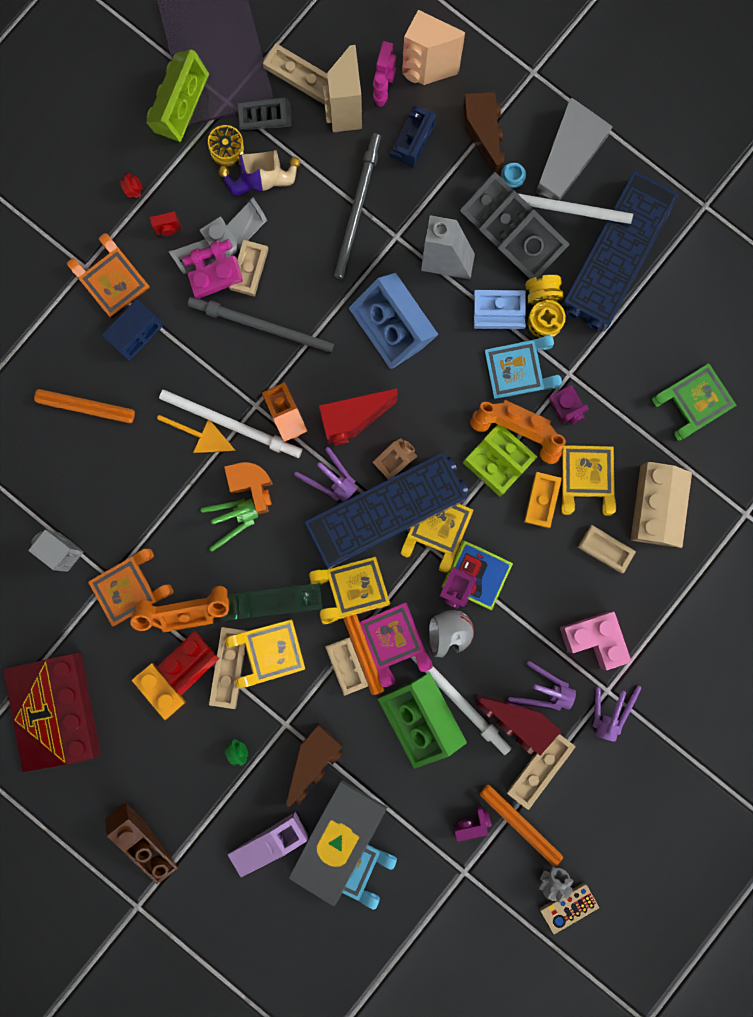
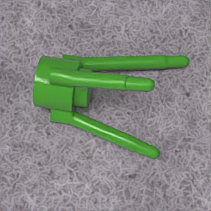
(243, 510)

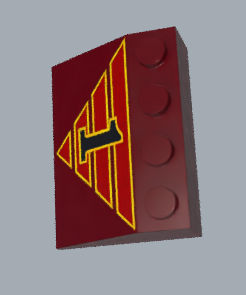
(52, 712)

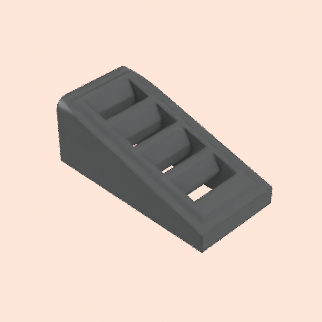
(283, 103)

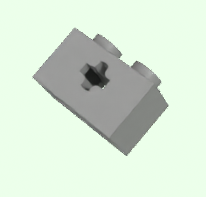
(55, 550)

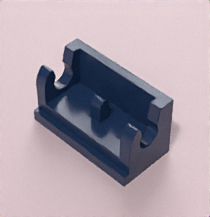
(414, 136)
(133, 329)

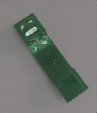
(274, 602)

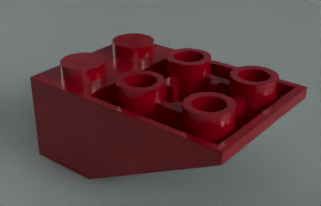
(530, 726)

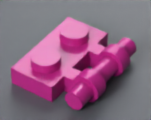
(384, 73)
(214, 276)

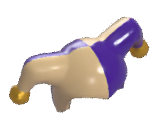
(259, 173)

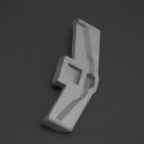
(240, 228)

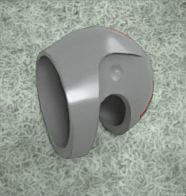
(450, 629)

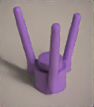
(342, 487)
(560, 695)
(611, 727)

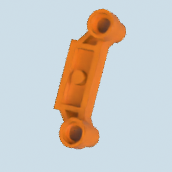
(522, 422)
(181, 614)

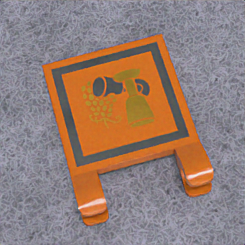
(112, 279)
(124, 586)

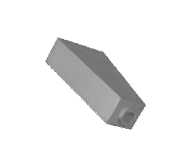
(574, 146)
(447, 249)

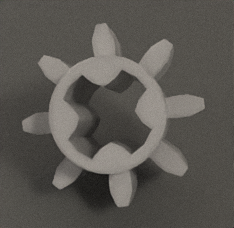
(556, 884)

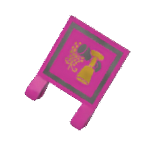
(394, 639)

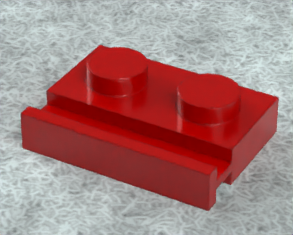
(187, 663)

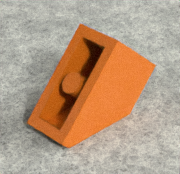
(284, 412)

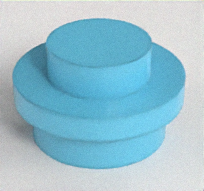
(513, 175)

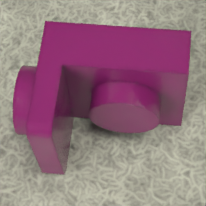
(568, 405)
(458, 588)
(469, 829)

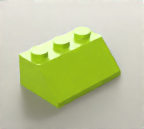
(178, 95)

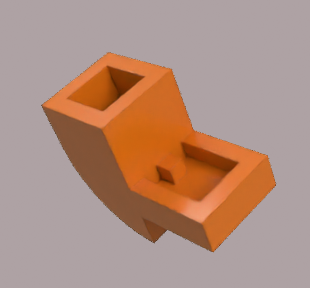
(247, 477)

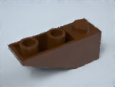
(482, 126)
(313, 756)
(139, 843)

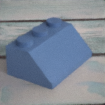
(392, 320)

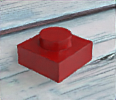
(165, 224)

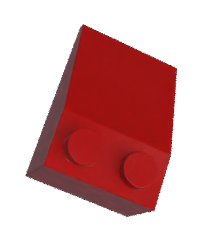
(349, 417)

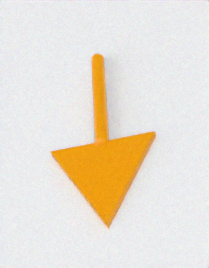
(210, 439)

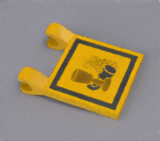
(588, 473)
(440, 533)
(355, 589)
(271, 652)

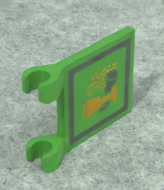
(699, 398)

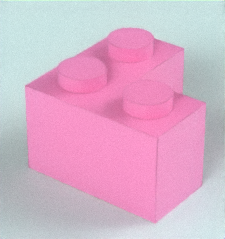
(602, 634)

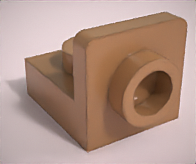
(395, 458)

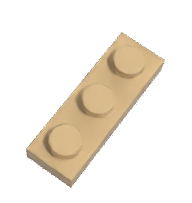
(296, 72)
(227, 669)
(540, 772)

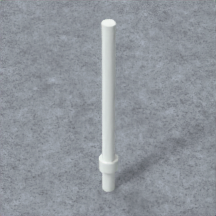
(578, 209)
(276, 443)
(489, 731)

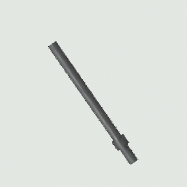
(369, 160)
(215, 309)

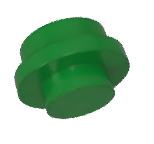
(236, 752)

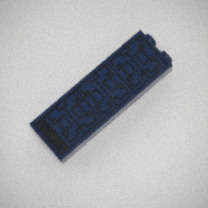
(619, 253)
(387, 510)

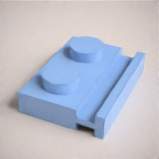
(499, 309)

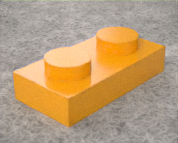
(542, 500)
(158, 691)

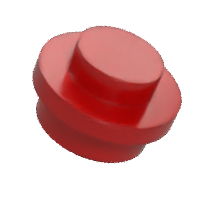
(131, 185)

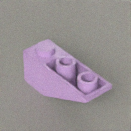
(269, 845)

